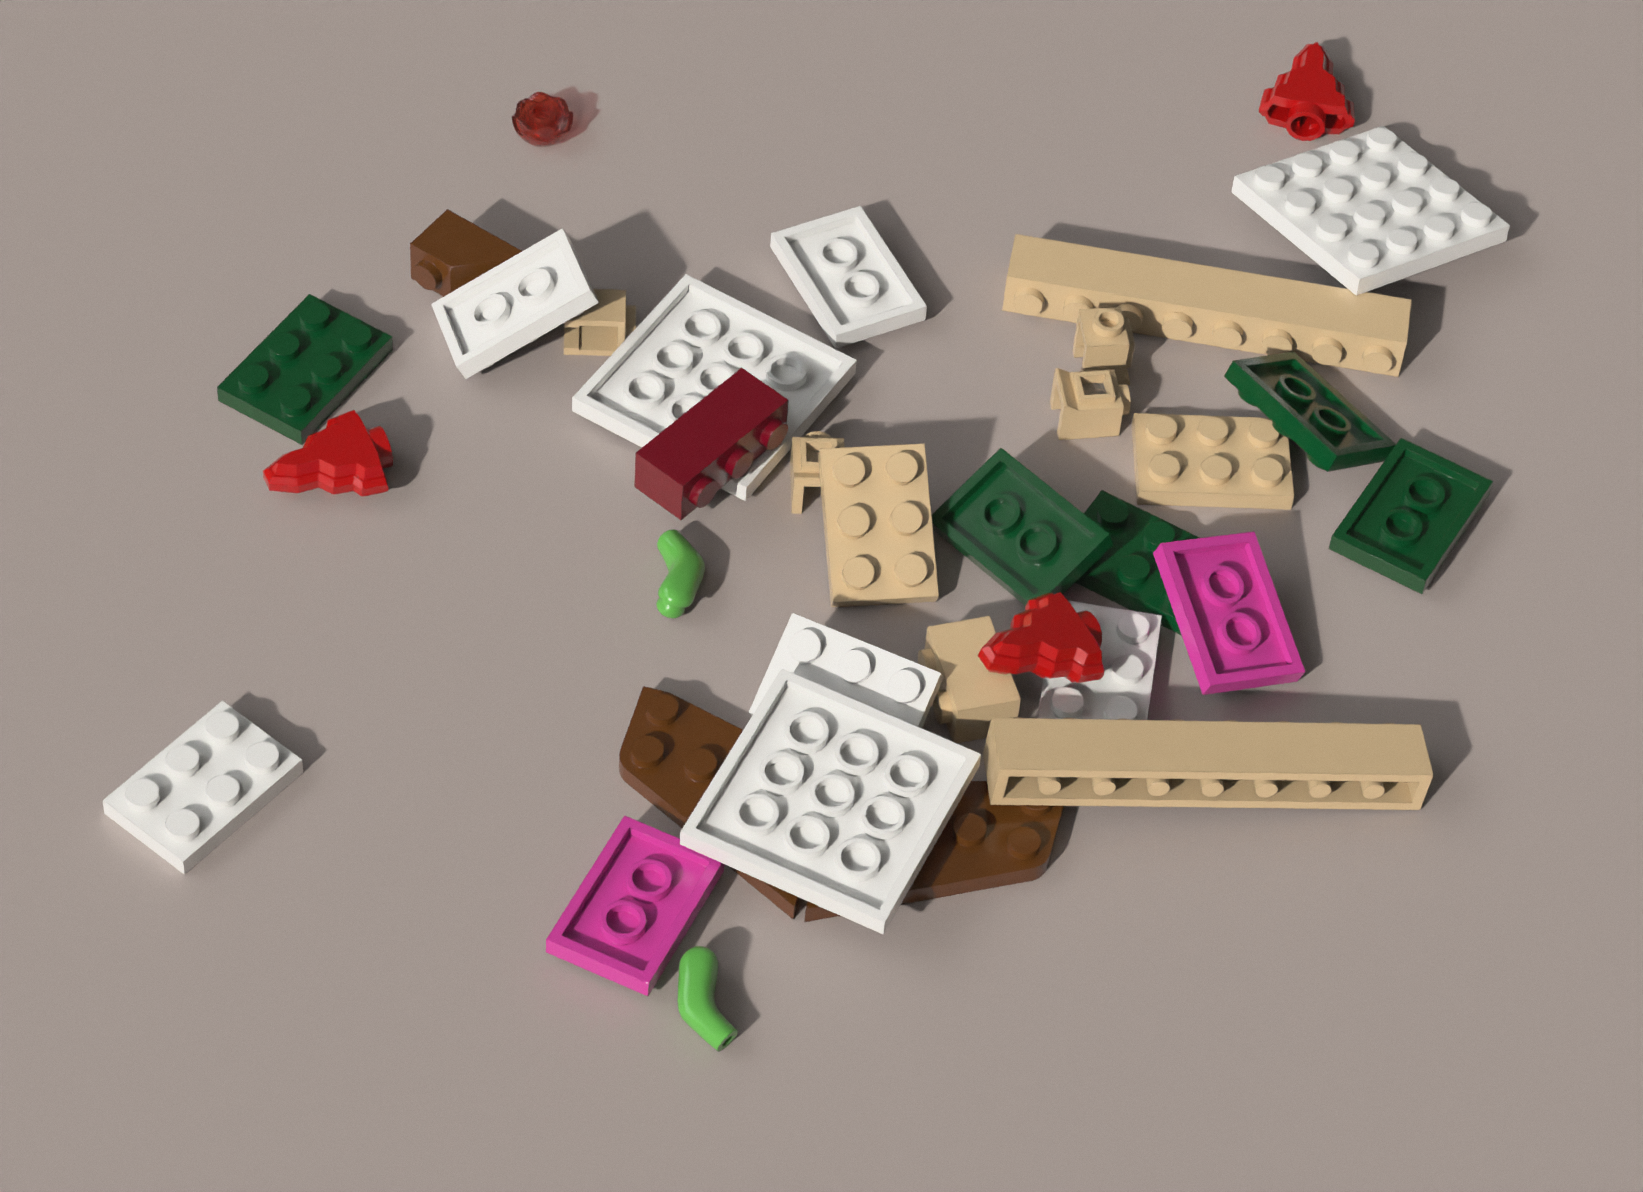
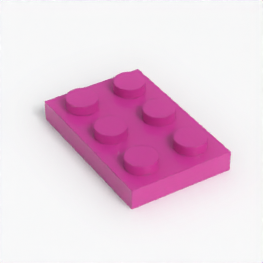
(1228, 612)
(634, 906)

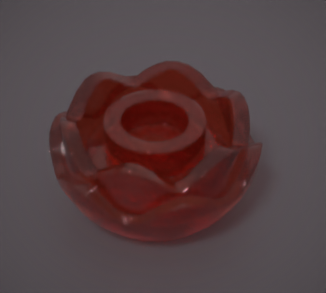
(542, 119)

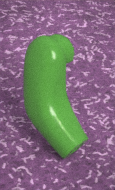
(684, 577)
(697, 998)

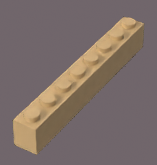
(1210, 304)
(1206, 764)

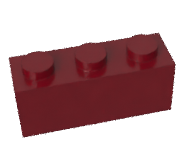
(711, 444)

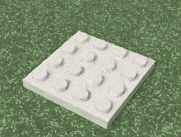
(1370, 209)
(690, 349)
(831, 800)

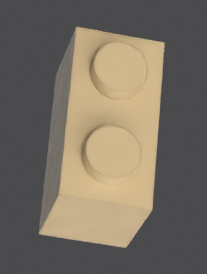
(968, 691)

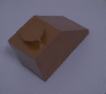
(455, 253)

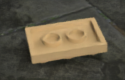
(1211, 462)
(878, 525)

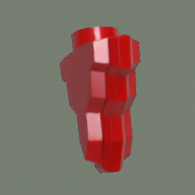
(1308, 98)
(336, 460)
(1048, 642)

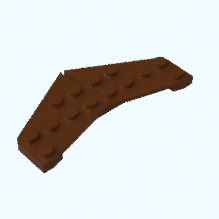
(678, 749)

